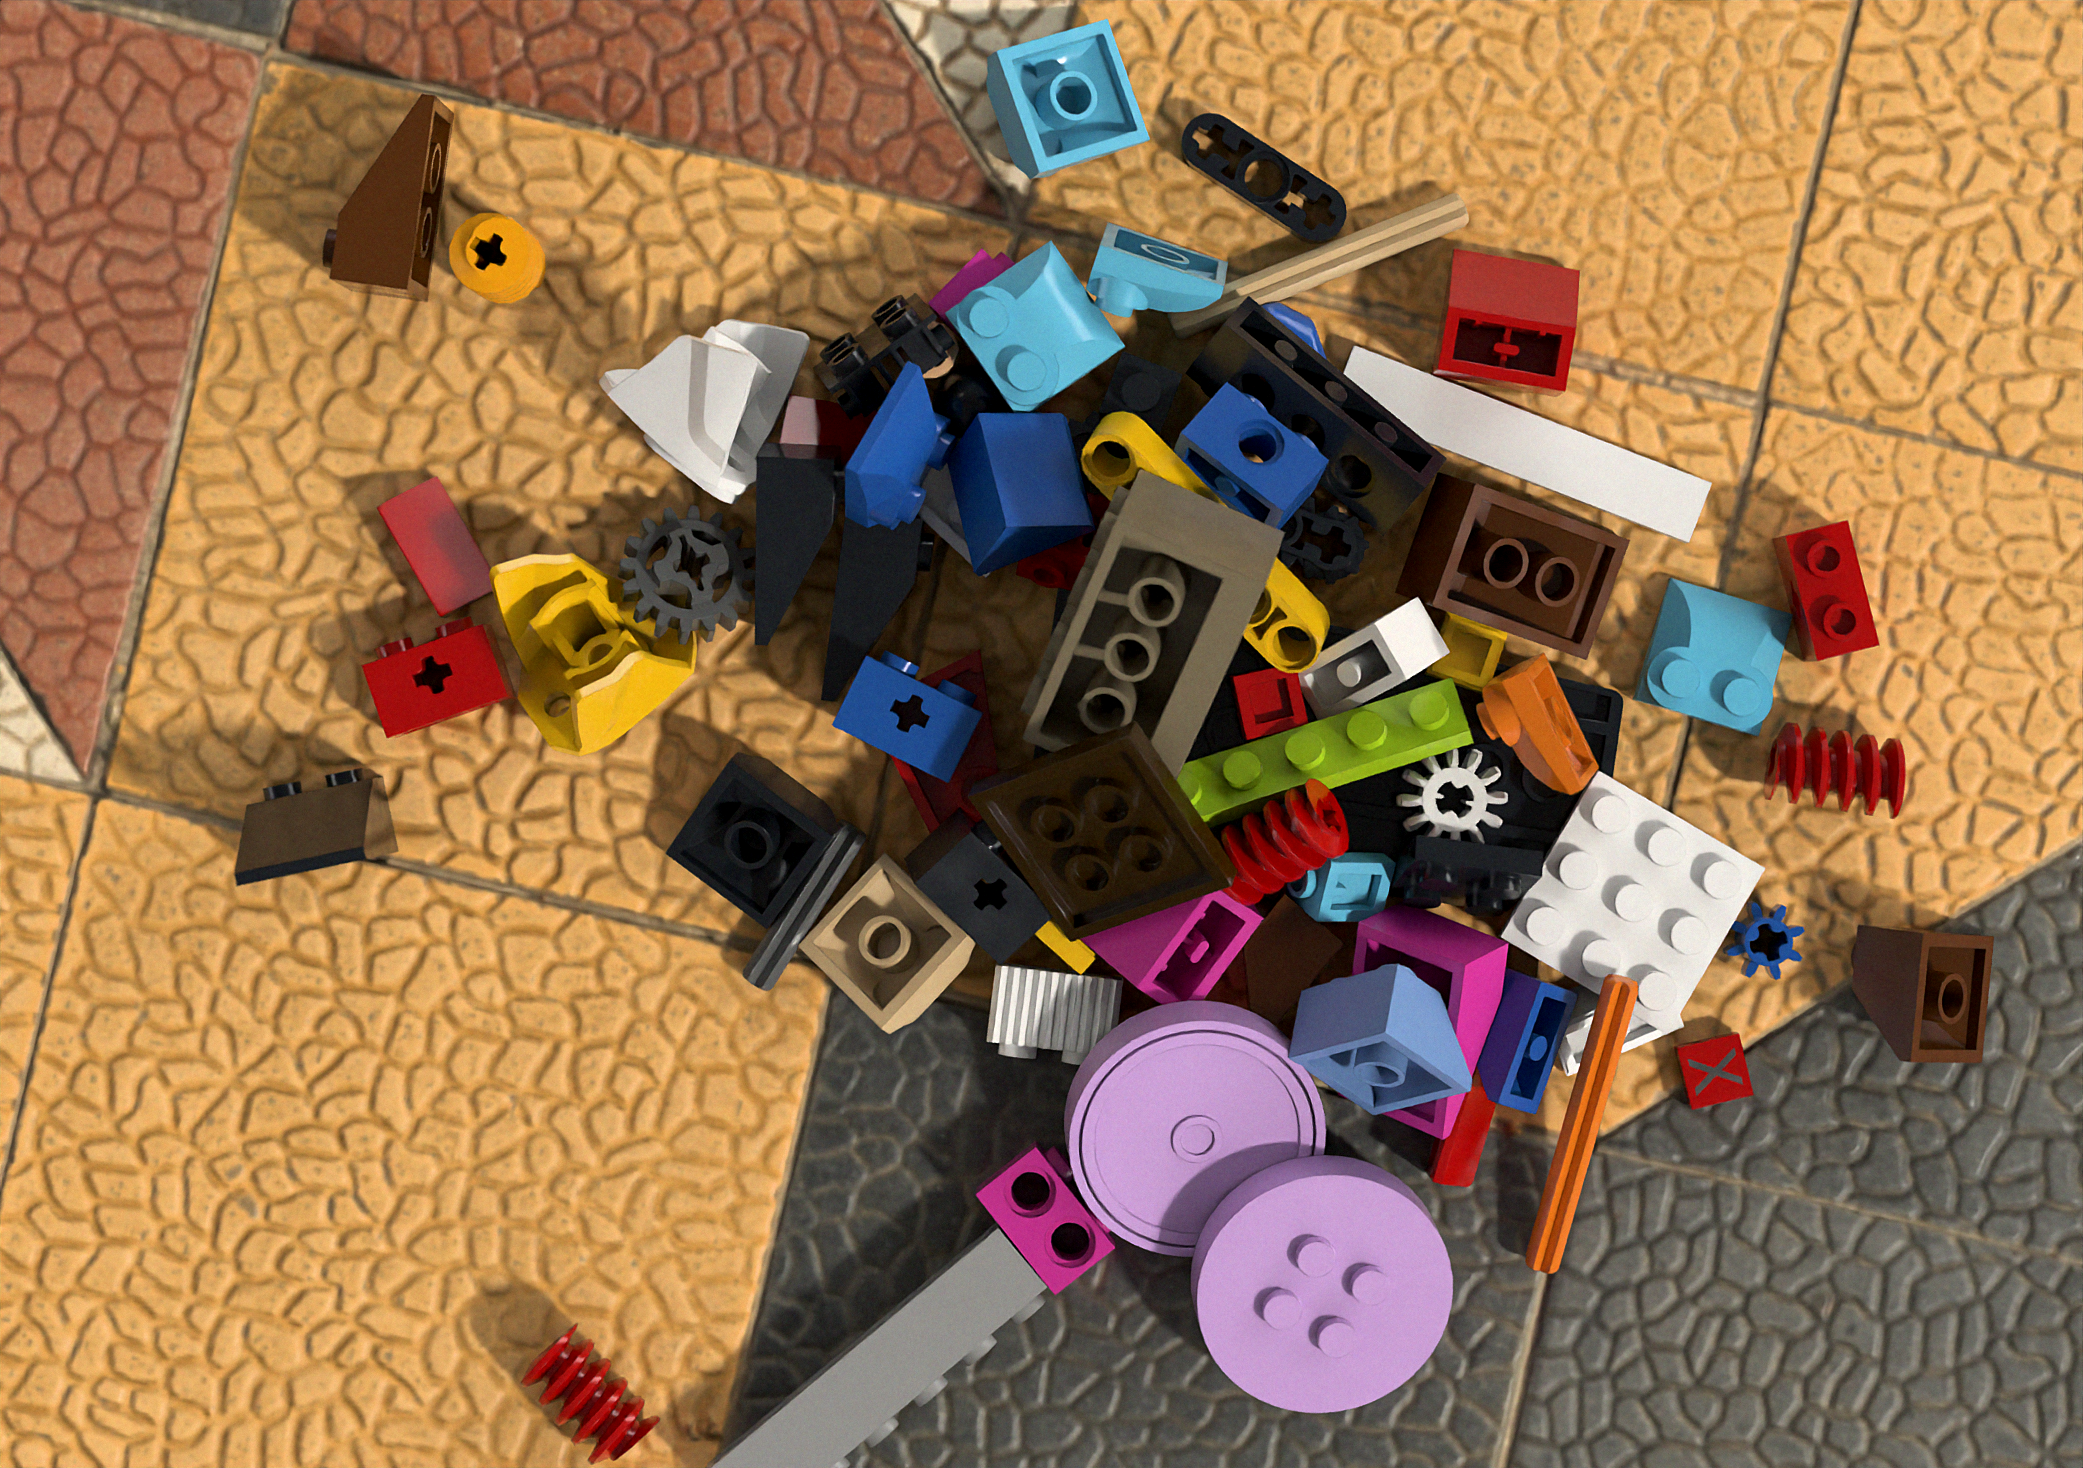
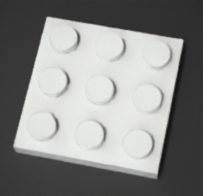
(1632, 898)

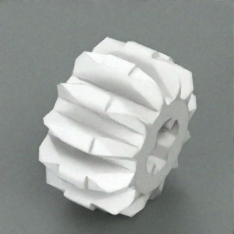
(1456, 778)

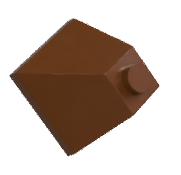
(1925, 990)

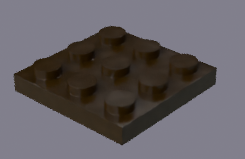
(1103, 832)

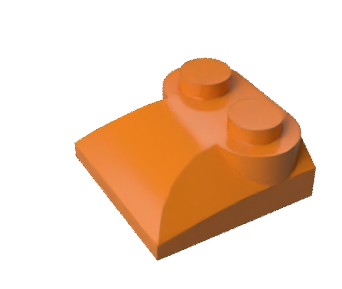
(1537, 722)

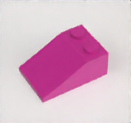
(1458, 964)

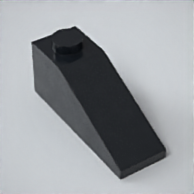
(795, 508)
(872, 584)

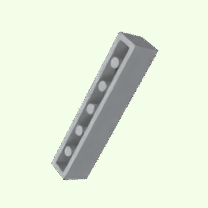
(895, 1361)

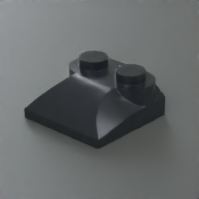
(755, 836)

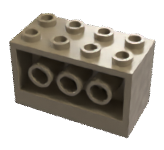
(1151, 620)

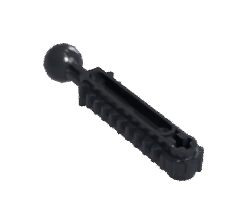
(970, 392)

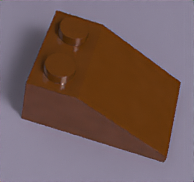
(393, 216)
(1512, 565)

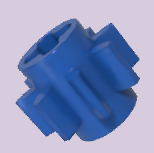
(1779, 949)

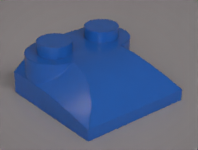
(897, 455)

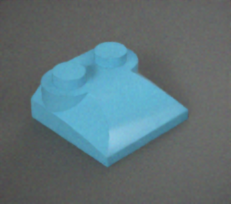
(1064, 100)
(1152, 274)
(1034, 329)
(1713, 657)

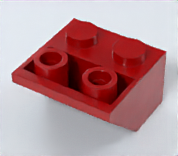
(1507, 323)

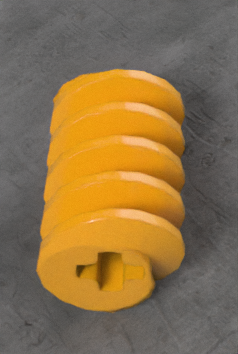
(500, 233)

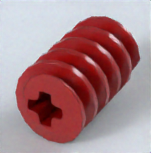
(1837, 768)
(1285, 843)
(588, 1397)

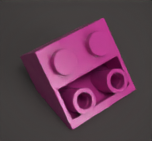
(1179, 949)

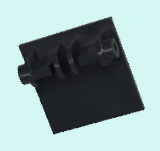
(896, 324)

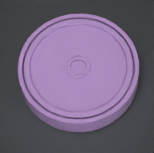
(1181, 1115)
(1321, 1284)

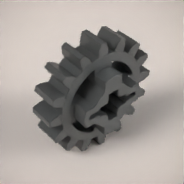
(671, 595)

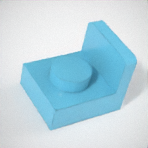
(1344, 887)

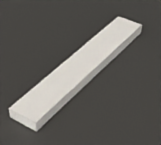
(1533, 447)

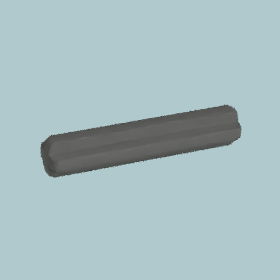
(803, 908)

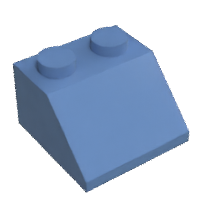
(1380, 1040)

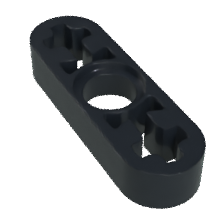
(1215, 165)

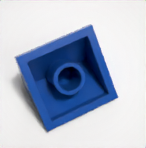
(1017, 487)

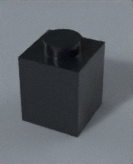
(1141, 390)

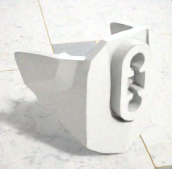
(713, 400)

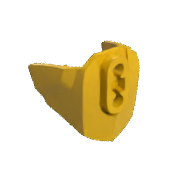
(584, 651)

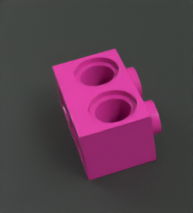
(1033, 1224)

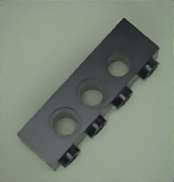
(1346, 416)

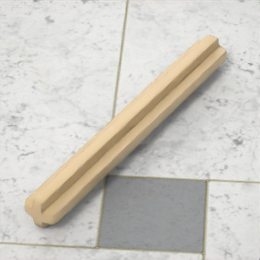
(1328, 262)

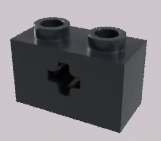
(949, 873)

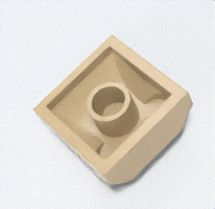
(889, 946)

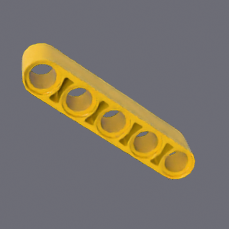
(1285, 597)

